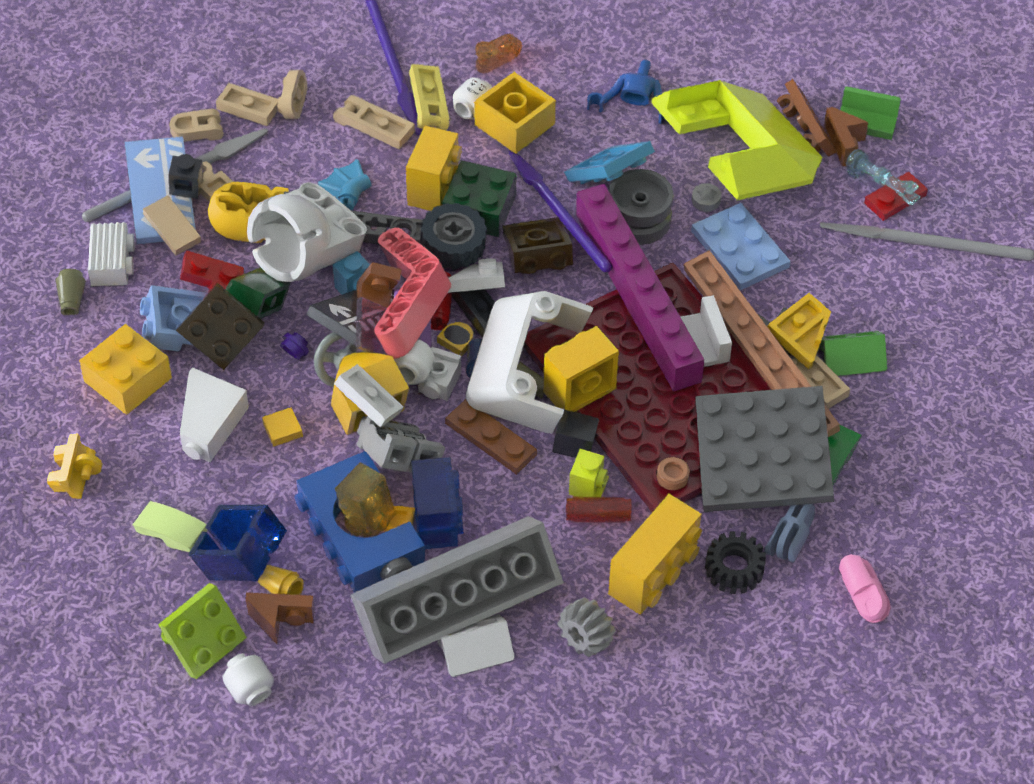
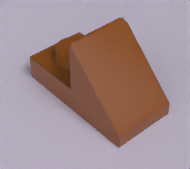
(844, 132)
(377, 283)
(272, 609)

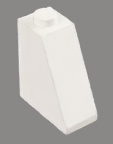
(209, 414)

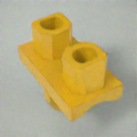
(76, 466)

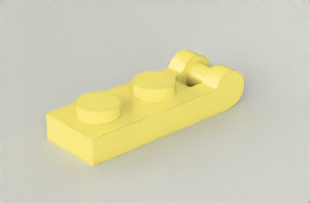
(429, 96)

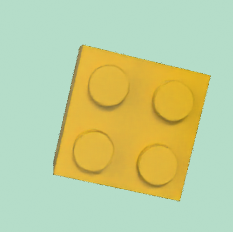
(515, 112)
(432, 167)
(125, 369)
(580, 370)

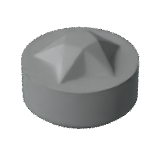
(706, 197)

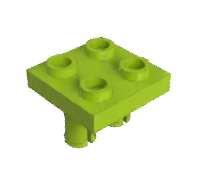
(202, 631)

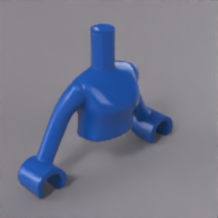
(635, 91)

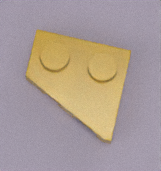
(801, 328)

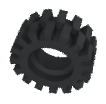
(739, 547)

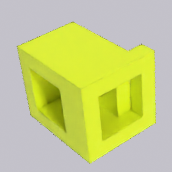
(587, 475)

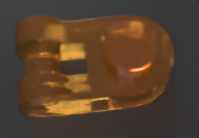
(497, 52)

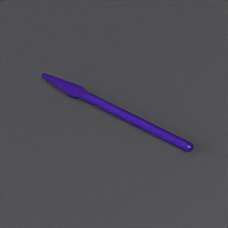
(405, 98)
(535, 179)

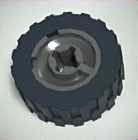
(454, 235)

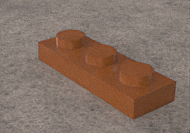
(491, 437)

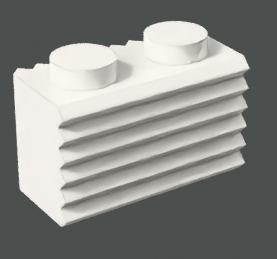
(109, 254)

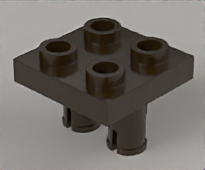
(220, 326)

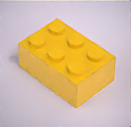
(655, 555)

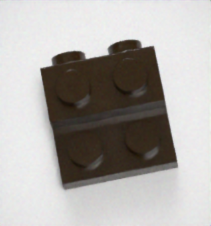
(538, 245)

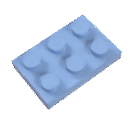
(740, 246)

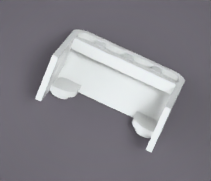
(495, 381)

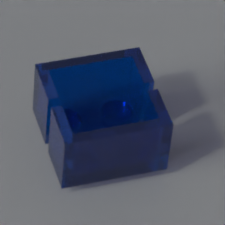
(437, 502)
(246, 538)

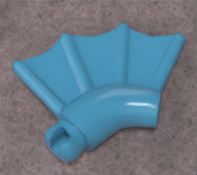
(347, 184)

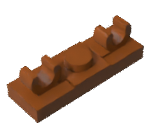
(807, 118)

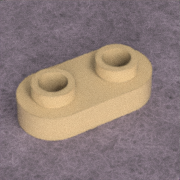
(293, 94)

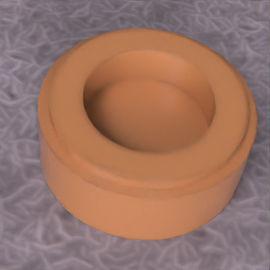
(673, 473)

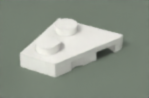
(484, 275)

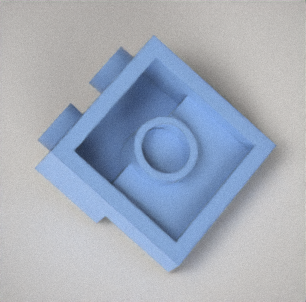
(164, 312)

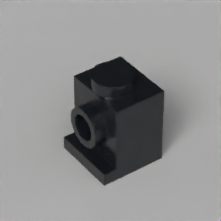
(188, 169)

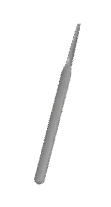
(221, 152)
(934, 241)

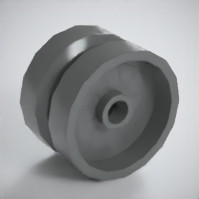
(644, 202)

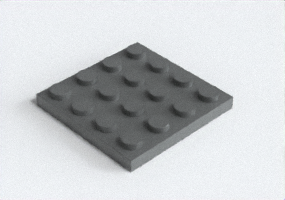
(764, 449)

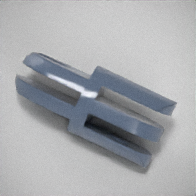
(791, 532)

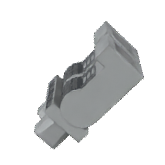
(396, 444)

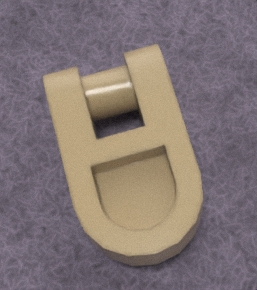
(188, 125)

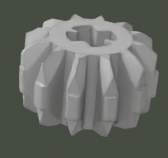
(586, 627)

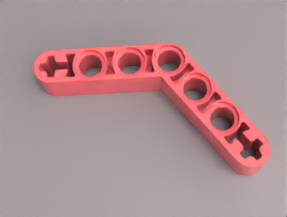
(417, 298)

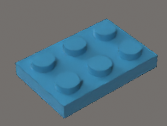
(610, 162)

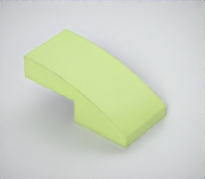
(171, 525)

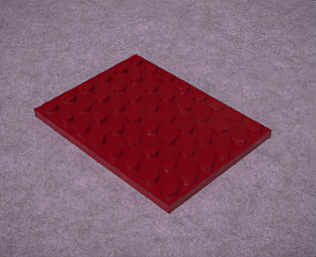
(643, 415)

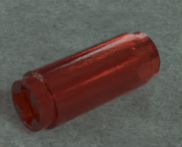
(598, 509)

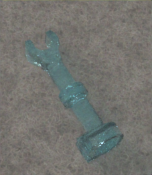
(859, 163)

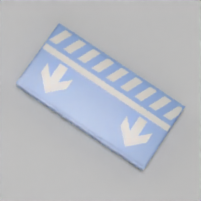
(148, 179)

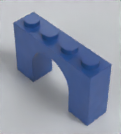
(357, 557)

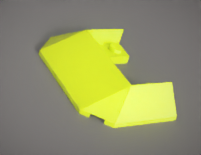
(777, 152)

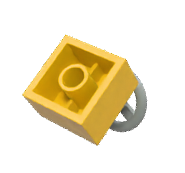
(378, 366)

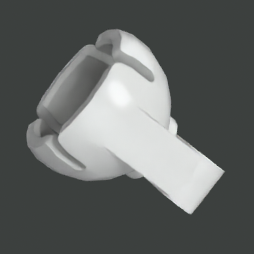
(303, 232)

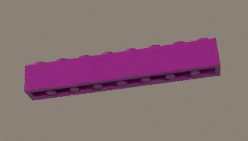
(640, 288)

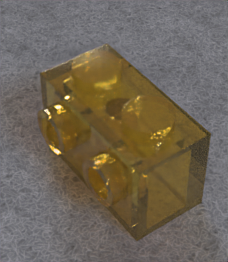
(365, 501)

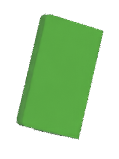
(875, 108)
(855, 352)

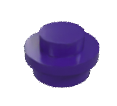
(295, 345)

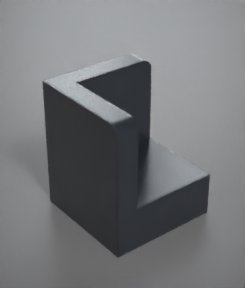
(574, 433)

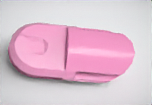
(865, 588)

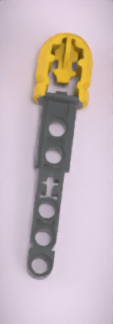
(235, 201)

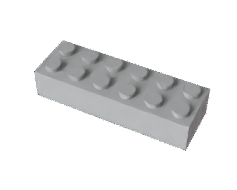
(457, 589)

